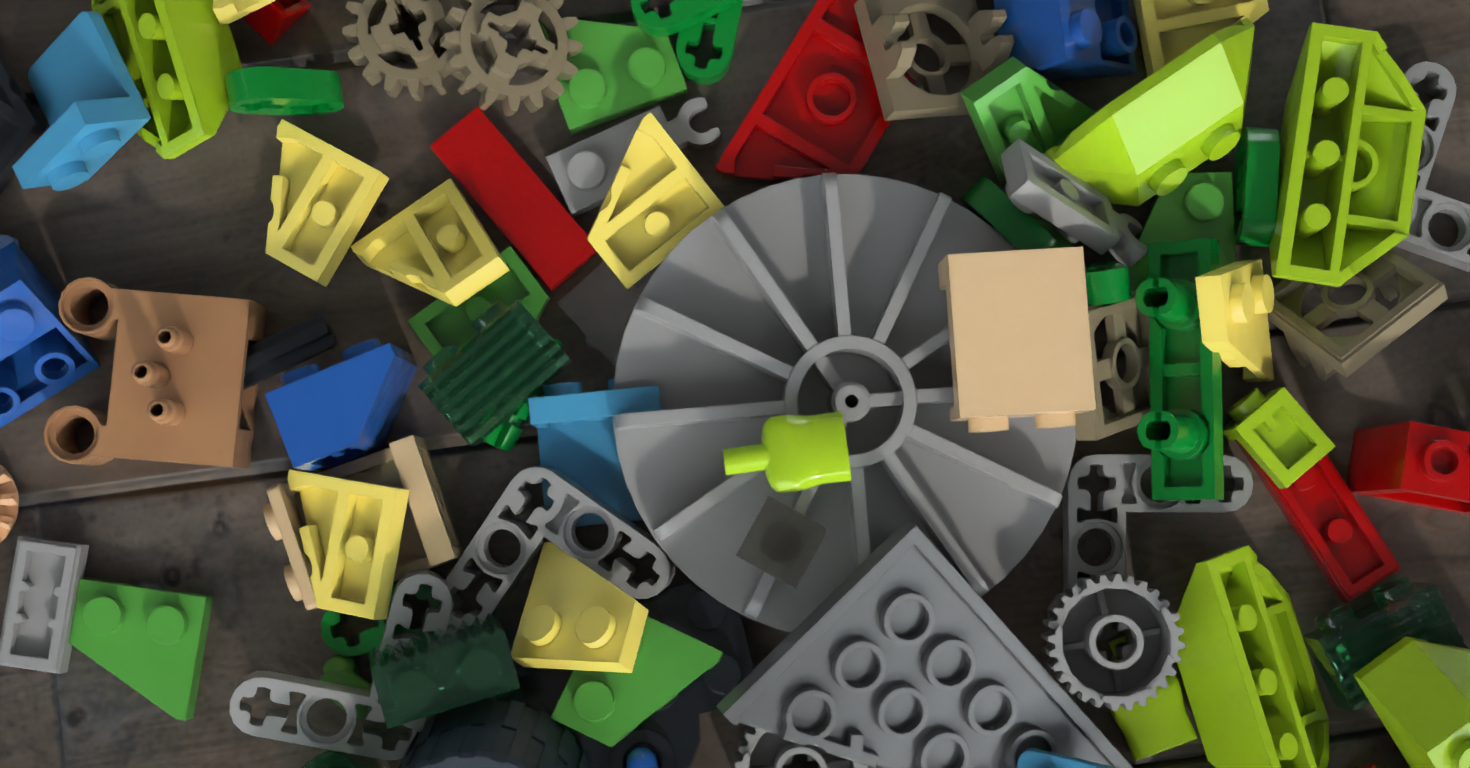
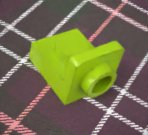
(1277, 434)

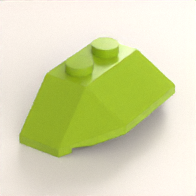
(177, 64)
(1166, 122)
(1344, 158)
(1249, 668)
(1423, 700)

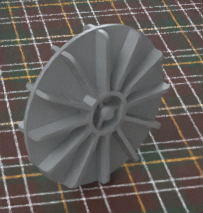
(817, 307)

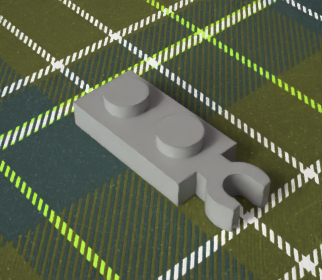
(589, 166)
(1069, 204)

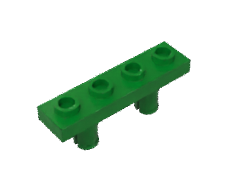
(1184, 376)

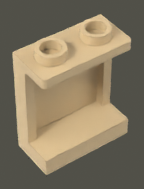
(1018, 337)
(427, 530)

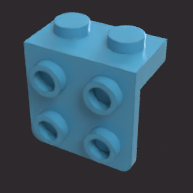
(86, 103)
(580, 439)

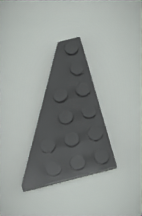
(913, 675)

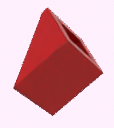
(276, 18)

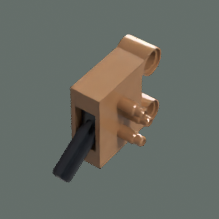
(179, 375)

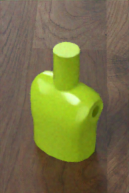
(796, 452)
(1158, 724)

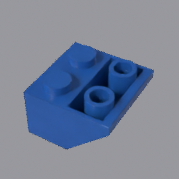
(1071, 37)
(35, 345)
(343, 408)

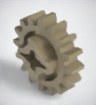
(391, 42)
(534, 56)

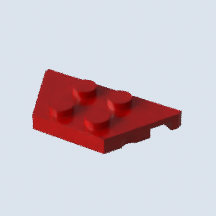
(815, 108)

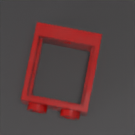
(1412, 465)

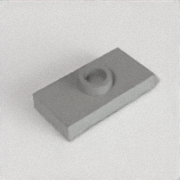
(41, 604)

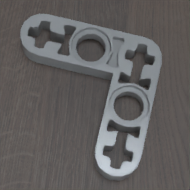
(1426, 202)
(1125, 496)
(557, 526)
(340, 740)

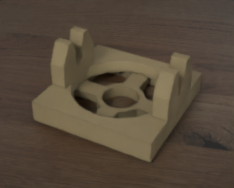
(887, 20)
(1394, 276)
(1131, 392)

